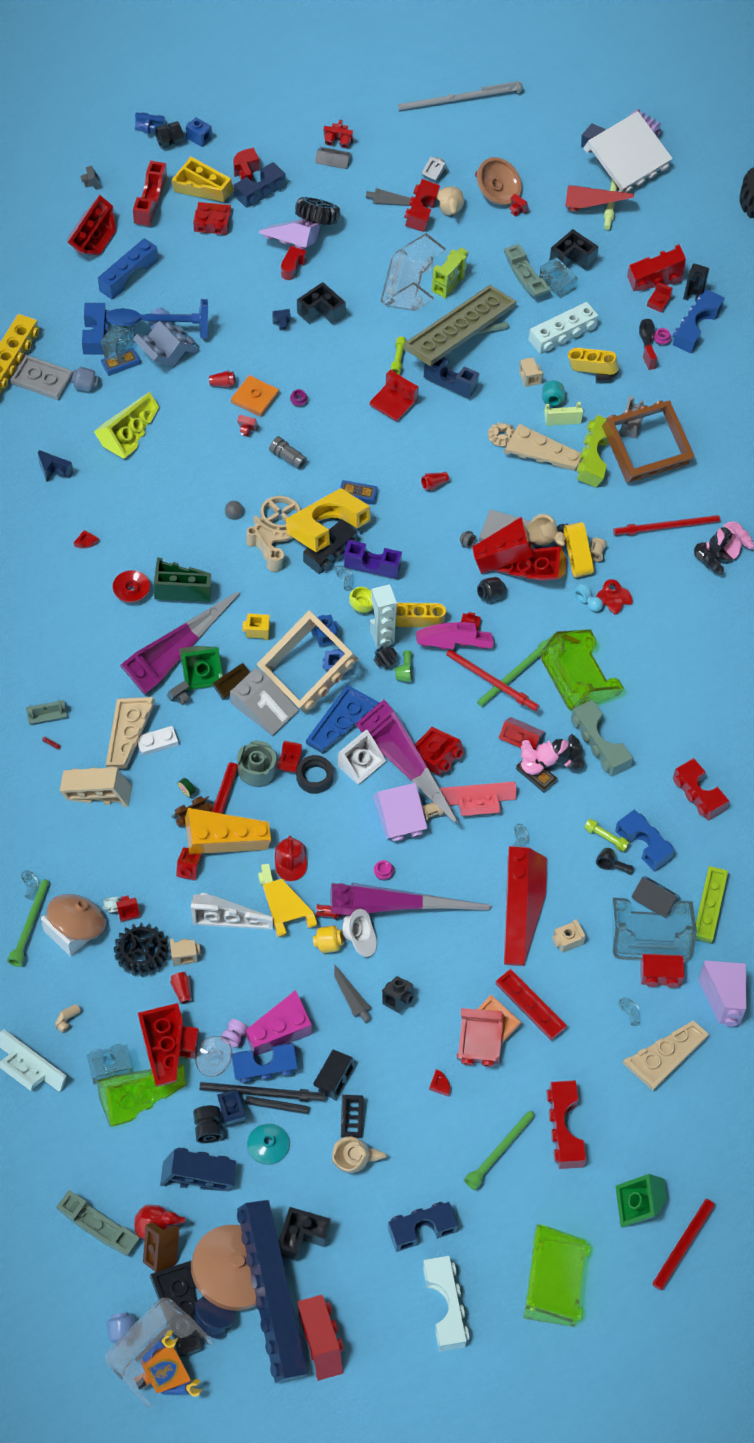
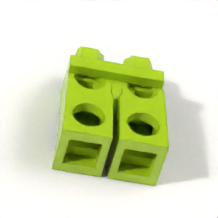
(448, 275)

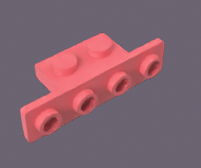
(479, 798)

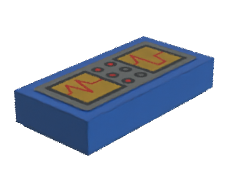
(128, 360)
(361, 491)

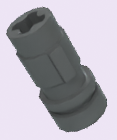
(289, 454)

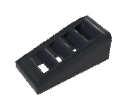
(351, 1099)

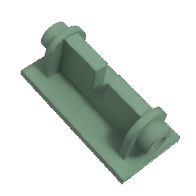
(46, 712)

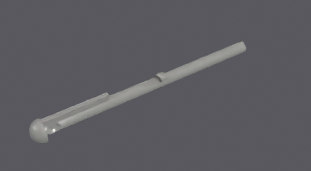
(486, 91)

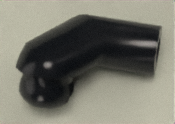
(605, 377)

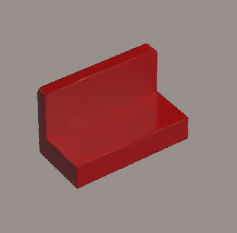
(518, 731)

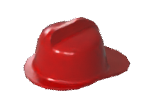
(290, 859)

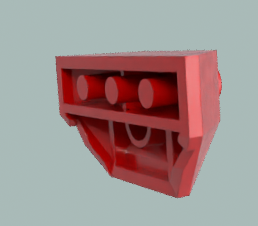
(93, 228)

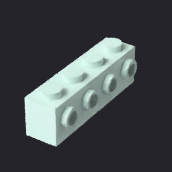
(563, 327)

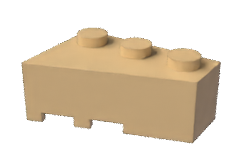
(96, 784)

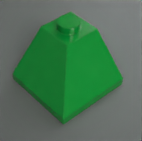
(200, 666)
(640, 1199)

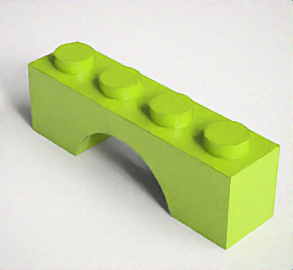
(592, 468)

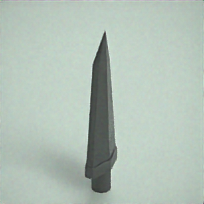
(385, 197)
(354, 999)

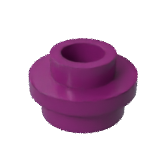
(298, 397)

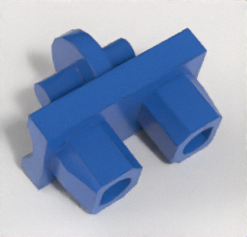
(148, 122)

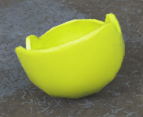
(361, 599)

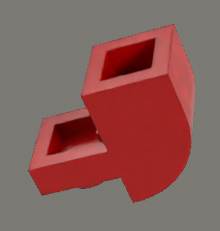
(245, 163)

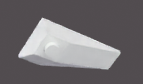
(215, 911)

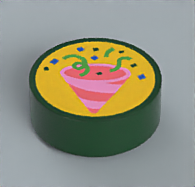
(186, 787)

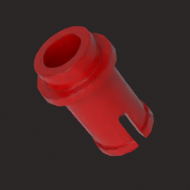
(325, 911)

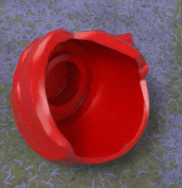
(157, 1215)

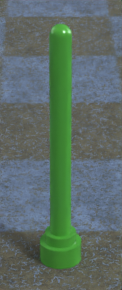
(17, 956)
(475, 1178)

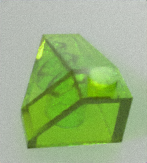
(133, 1092)

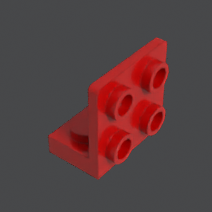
(395, 396)

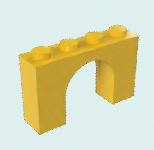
(338, 504)

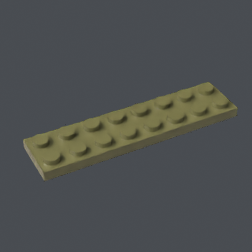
(459, 325)

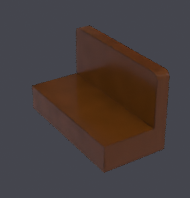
(160, 1247)

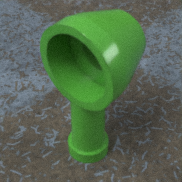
(404, 672)

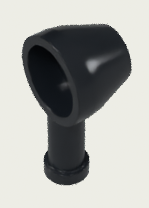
(607, 861)

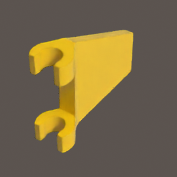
(286, 906)

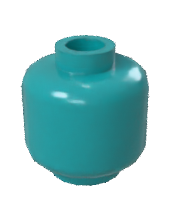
(553, 393)

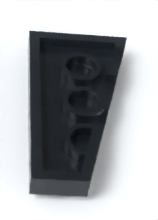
(179, 1286)

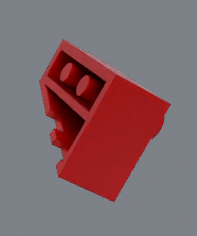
(665, 268)
(503, 547)
(321, 1336)

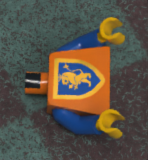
(166, 1370)

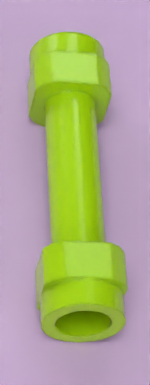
(396, 366)
(621, 843)

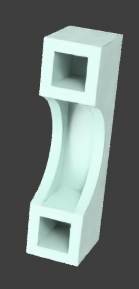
(384, 606)
(450, 1330)

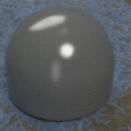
(233, 510)

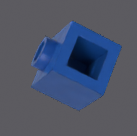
(198, 131)

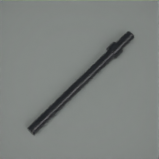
(303, 1095)

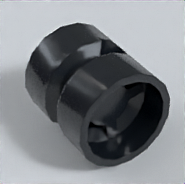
(170, 134)
(207, 1127)

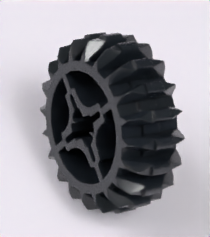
(317, 210)
(151, 938)

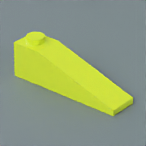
(125, 429)

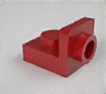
(660, 297)
(187, 864)

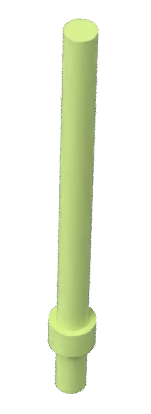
(609, 213)

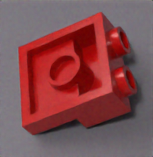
(212, 218)
(439, 750)

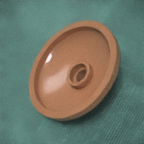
(498, 180)
(76, 917)

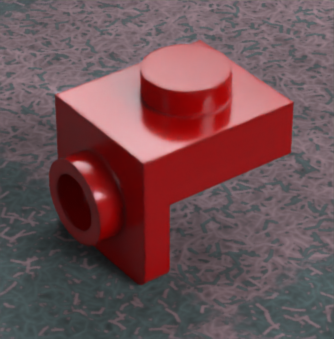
(290, 756)

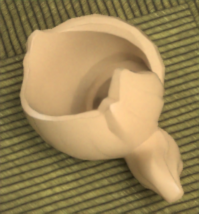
(451, 200)
(544, 531)
(353, 1154)

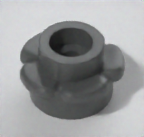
(467, 539)

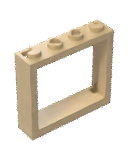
(288, 642)

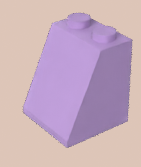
(400, 811)
(725, 990)

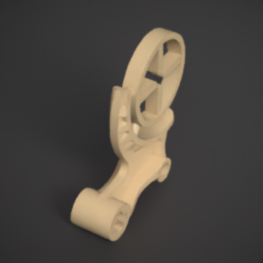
(266, 534)

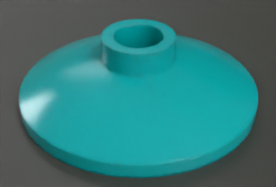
(268, 1153)

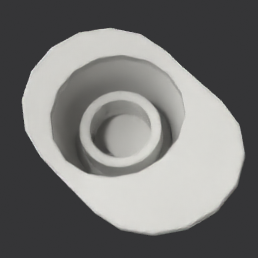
(360, 932)

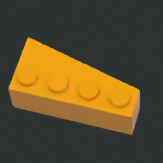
(224, 833)

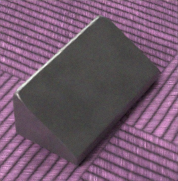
(333, 157)

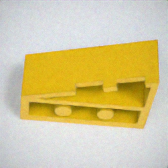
(202, 181)

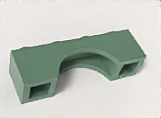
(613, 757)

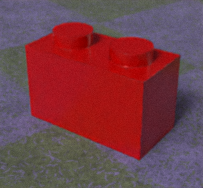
(662, 970)

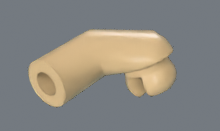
(61, 1022)

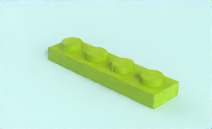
(710, 903)

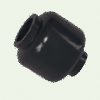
(491, 589)

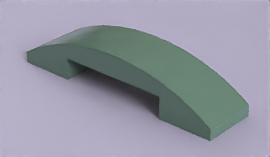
(523, 271)
(96, 1224)

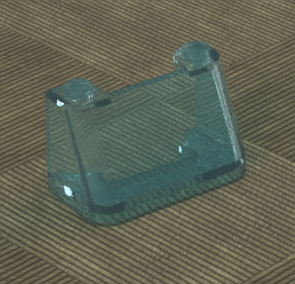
(651, 933)

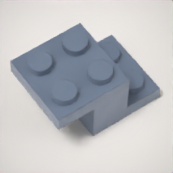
(166, 343)

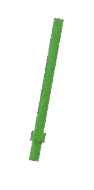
(514, 673)

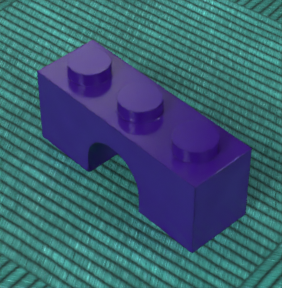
(384, 564)

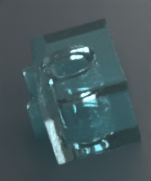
(558, 277)
(117, 341)
(117, 1053)

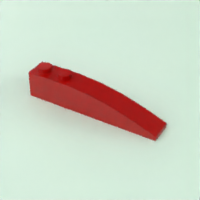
(523, 901)

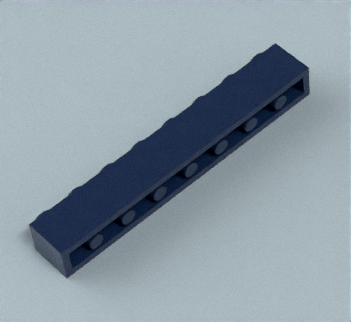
(271, 1291)

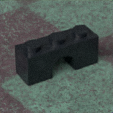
(323, 559)

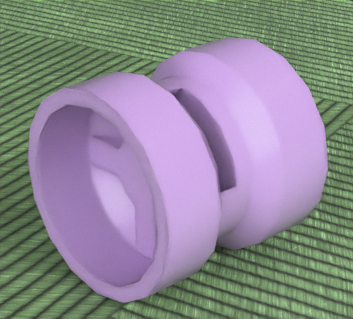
(234, 1032)

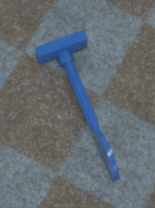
(130, 317)

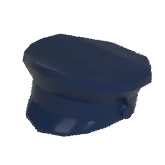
(212, 1318)

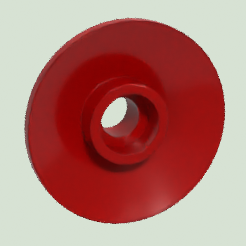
(131, 580)

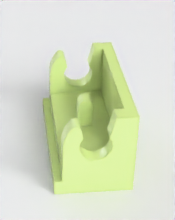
(563, 416)

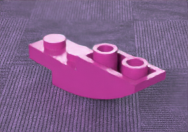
(447, 634)

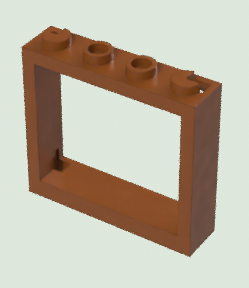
(629, 472)

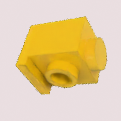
(257, 626)

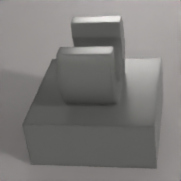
(91, 178)
(179, 692)

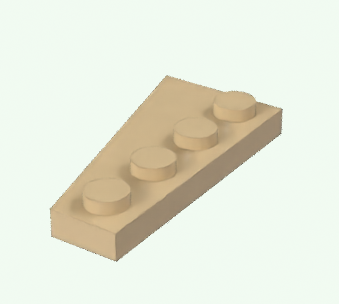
(543, 449)
(127, 728)
(659, 1060)

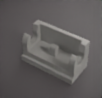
(631, 428)

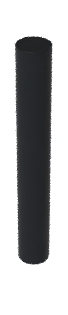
(276, 1104)

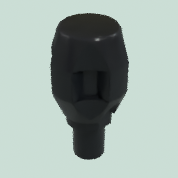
(646, 331)

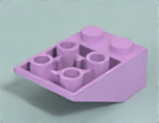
(298, 232)

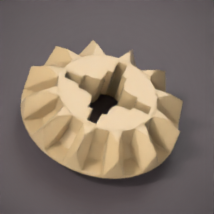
(500, 440)

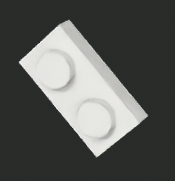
(157, 741)

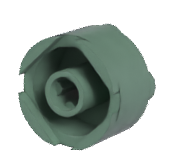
(257, 763)

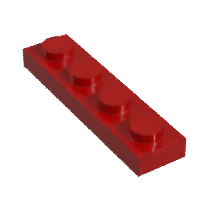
(530, 1004)

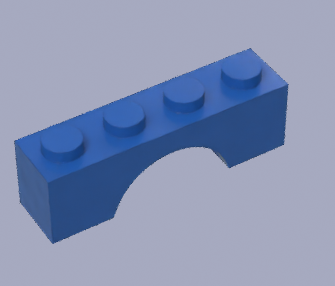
(114, 278)
(706, 307)

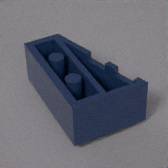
(198, 1169)

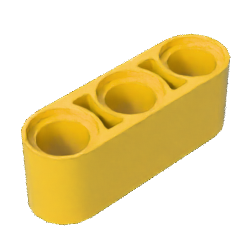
(593, 361)
(578, 549)
(427, 611)

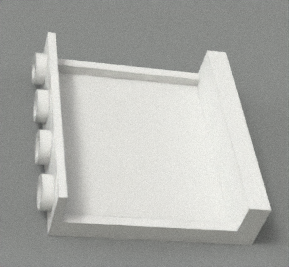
(629, 152)

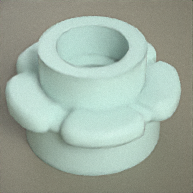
(110, 904)

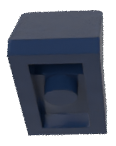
(51, 463)
(231, 1108)

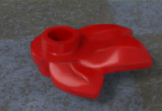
(614, 598)

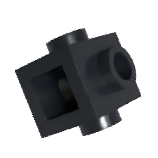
(397, 994)

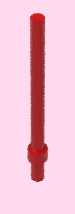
(632, 529)
(521, 698)

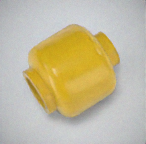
(328, 939)

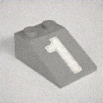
(263, 702)

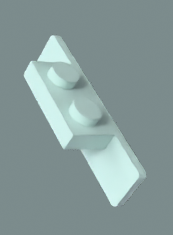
(27, 1065)

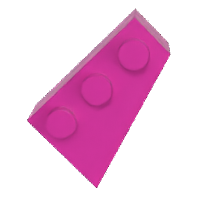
(279, 1026)

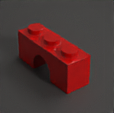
(418, 214)
(708, 802)

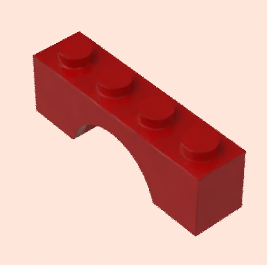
(154, 183)
(569, 1149)

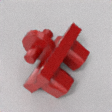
(340, 132)

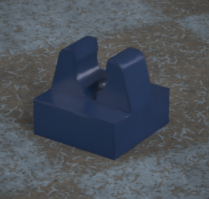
(281, 318)

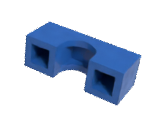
(95, 318)
(635, 827)
(282, 1061)

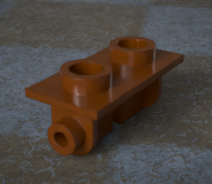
(198, 803)

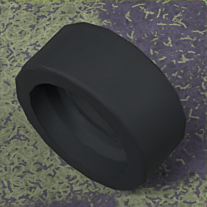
(314, 787)

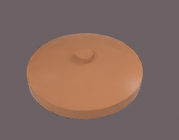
(222, 1269)

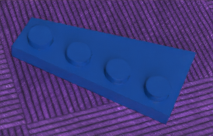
(340, 718)

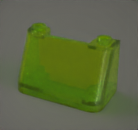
(575, 670)
(555, 1277)

